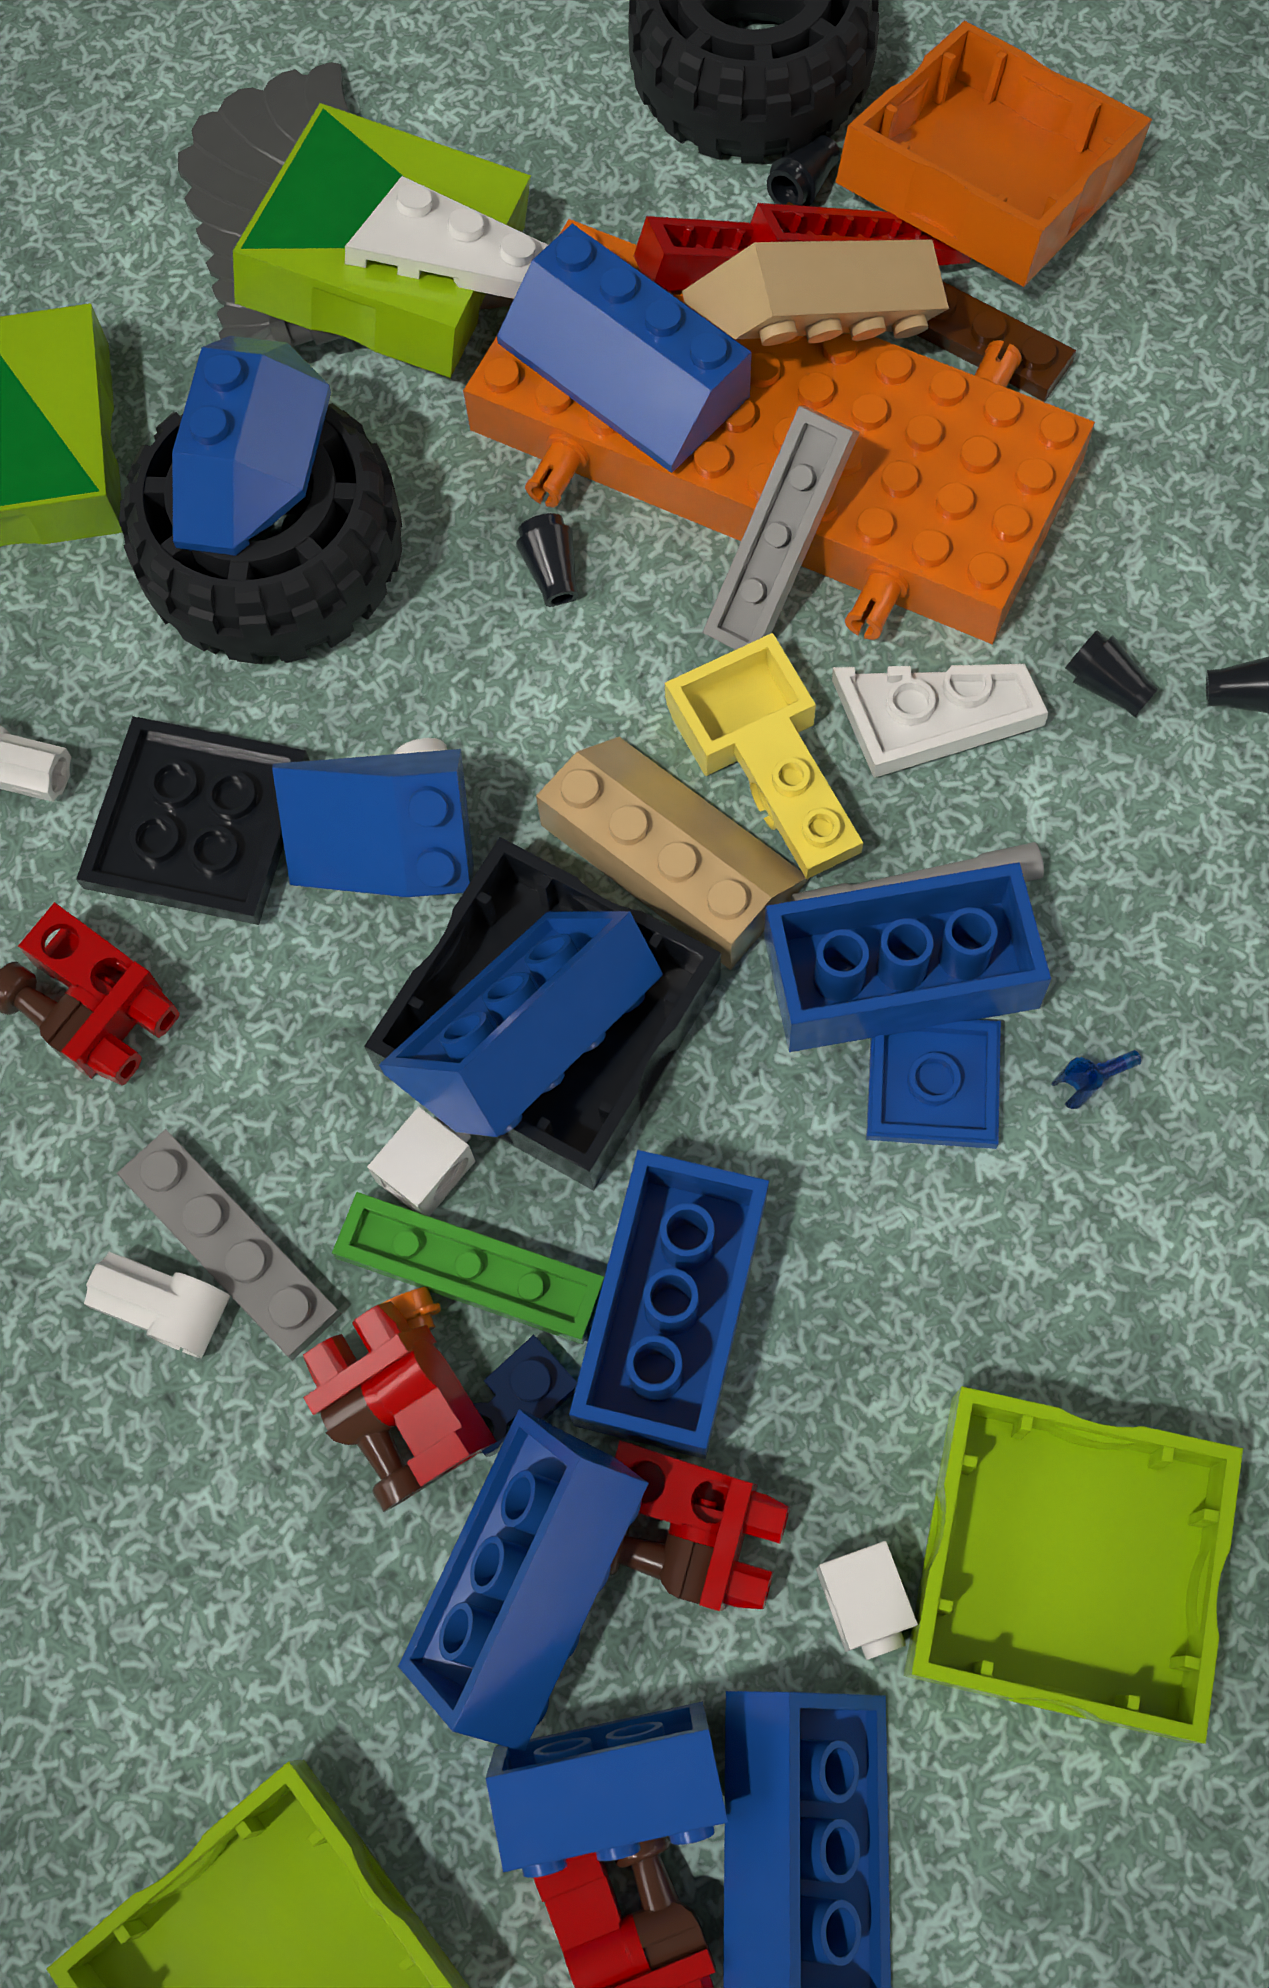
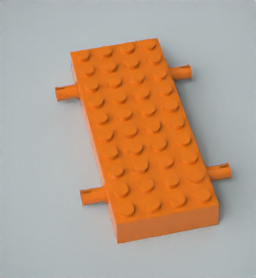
(930, 508)

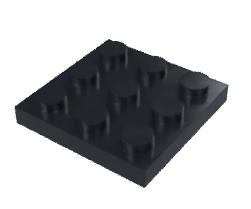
(189, 822)

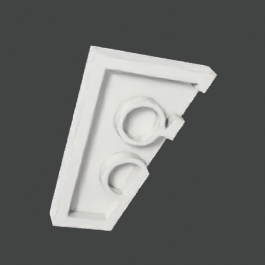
(443, 237)
(930, 715)

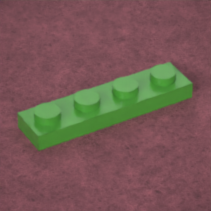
(469, 1267)

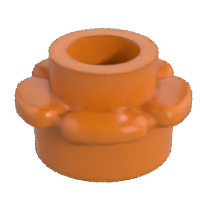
(416, 1307)

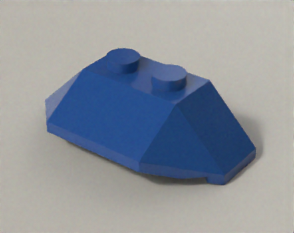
(244, 442)

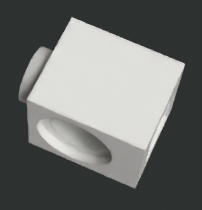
(422, 1162)
(867, 1600)

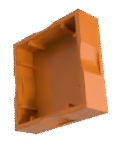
(992, 152)

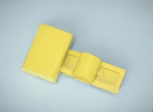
(751, 713)

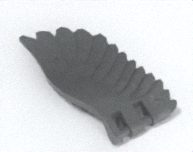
(233, 167)

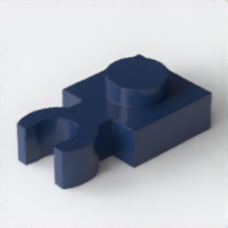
(527, 1382)

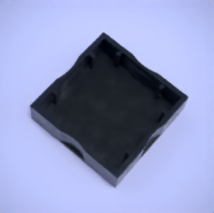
(605, 1089)

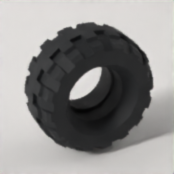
(752, 87)
(282, 589)

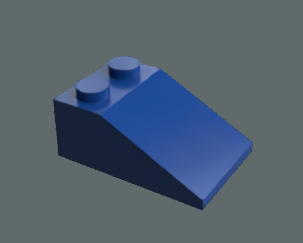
(377, 823)

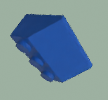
(605, 1790)

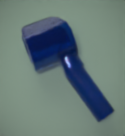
(1089, 1077)

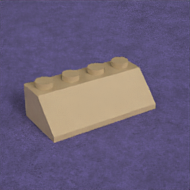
(823, 290)
(667, 846)

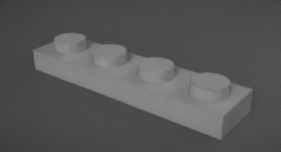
(781, 528)
(229, 1244)

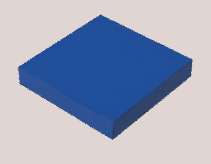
(936, 1085)

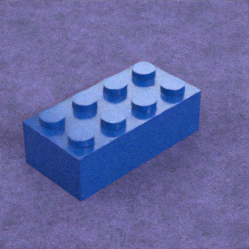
(905, 956)
(670, 1304)

